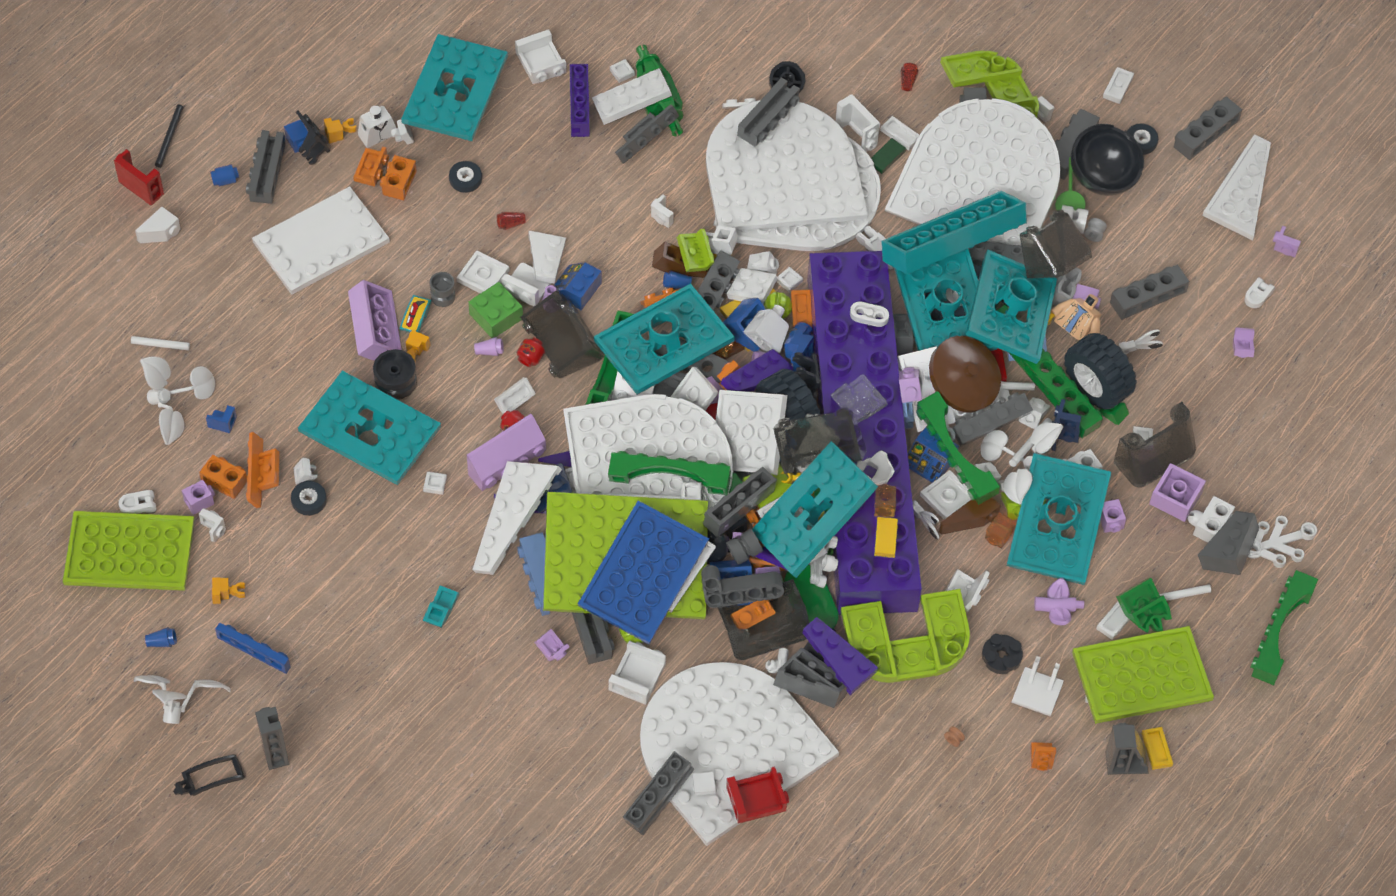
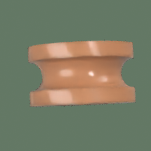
(954, 736)

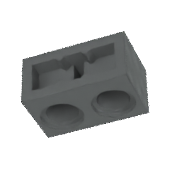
(903, 334)

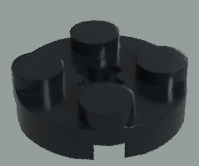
(1000, 643)

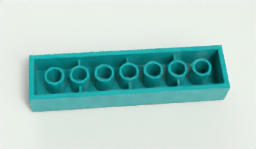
(954, 232)

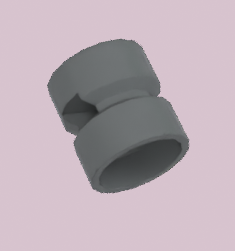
(442, 289)
(745, 546)

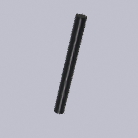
(169, 135)

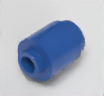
(224, 175)

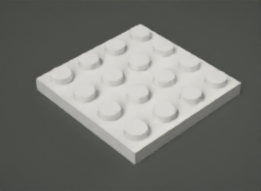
(748, 426)

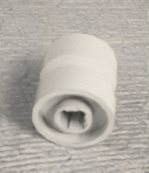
(1078, 215)

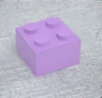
(1177, 492)

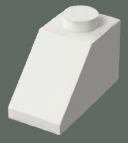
(158, 227)

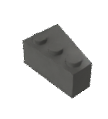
(1231, 544)
(811, 679)
(1125, 751)

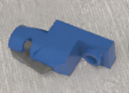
(799, 340)

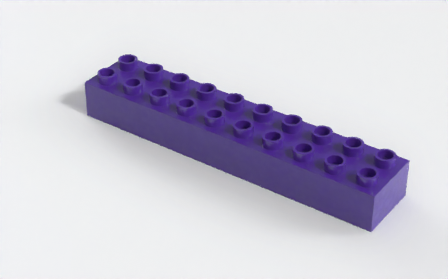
(844, 353)

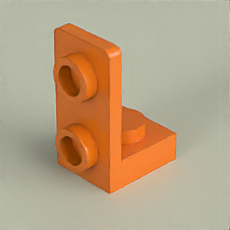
(1042, 755)

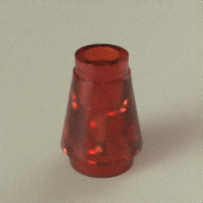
(908, 76)
(510, 219)

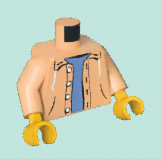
(1077, 316)

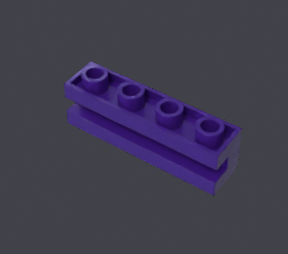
(579, 100)

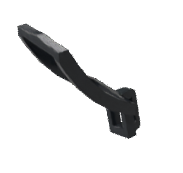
(189, 786)

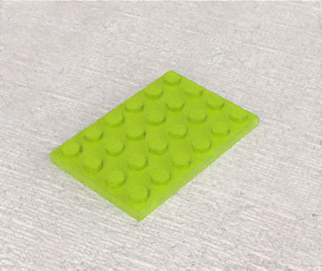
(129, 550)
(1142, 674)

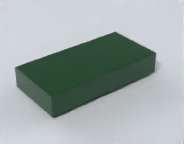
(887, 155)

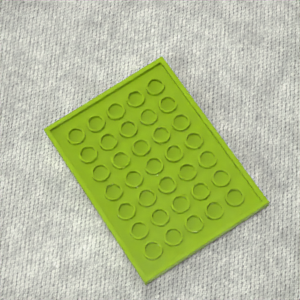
(583, 530)

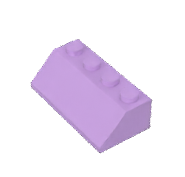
(373, 319)
(515, 444)

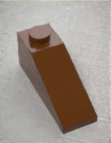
(669, 258)
(970, 516)

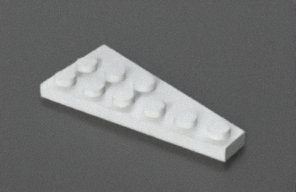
(1240, 194)
(513, 507)

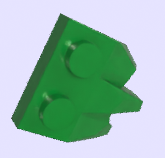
(1145, 606)

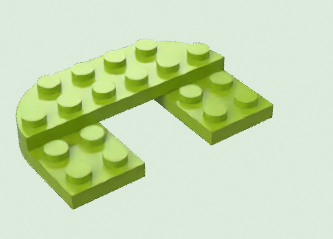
(999, 75)
(915, 656)

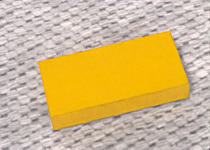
(886, 537)
(1157, 748)

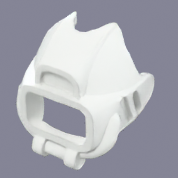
(883, 466)

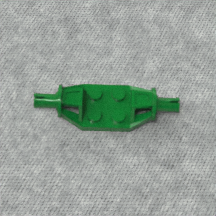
(650, 62)

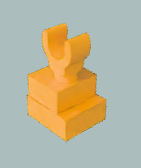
(335, 129)
(417, 343)
(221, 589)

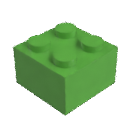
(495, 310)

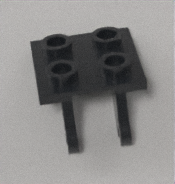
(315, 142)
(808, 371)

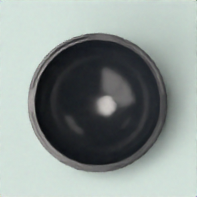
(1106, 160)

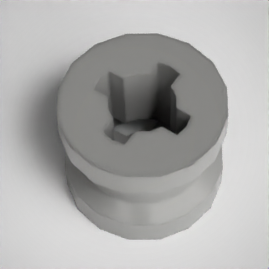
(1095, 230)

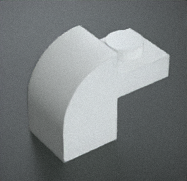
(723, 239)

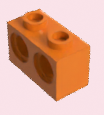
(399, 172)
(220, 479)

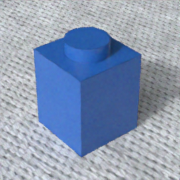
(295, 134)

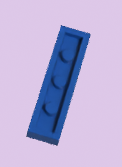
(257, 650)

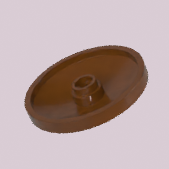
(965, 374)

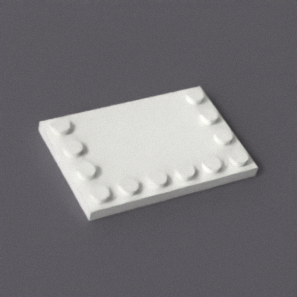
(320, 240)

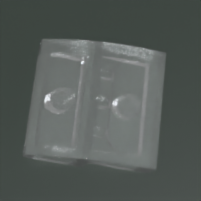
(860, 398)

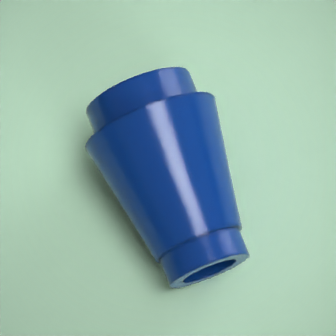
(676, 280)
(162, 638)

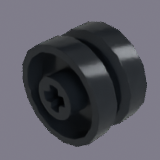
(395, 373)

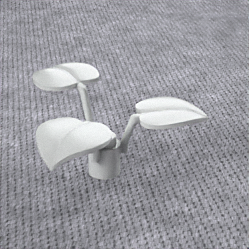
(156, 373)
(1019, 482)
(172, 708)

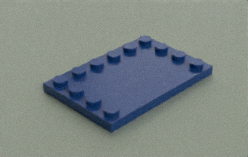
(643, 572)

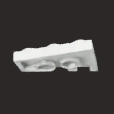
(546, 255)

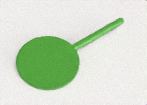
(1070, 197)

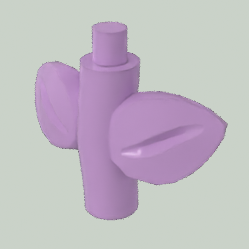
(1058, 603)

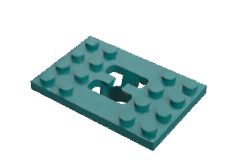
(444, 112)
(952, 273)
(1019, 294)
(636, 356)
(396, 446)
(788, 535)
(1050, 552)

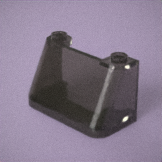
(1054, 248)
(563, 335)
(805, 438)
(1148, 459)
(772, 633)

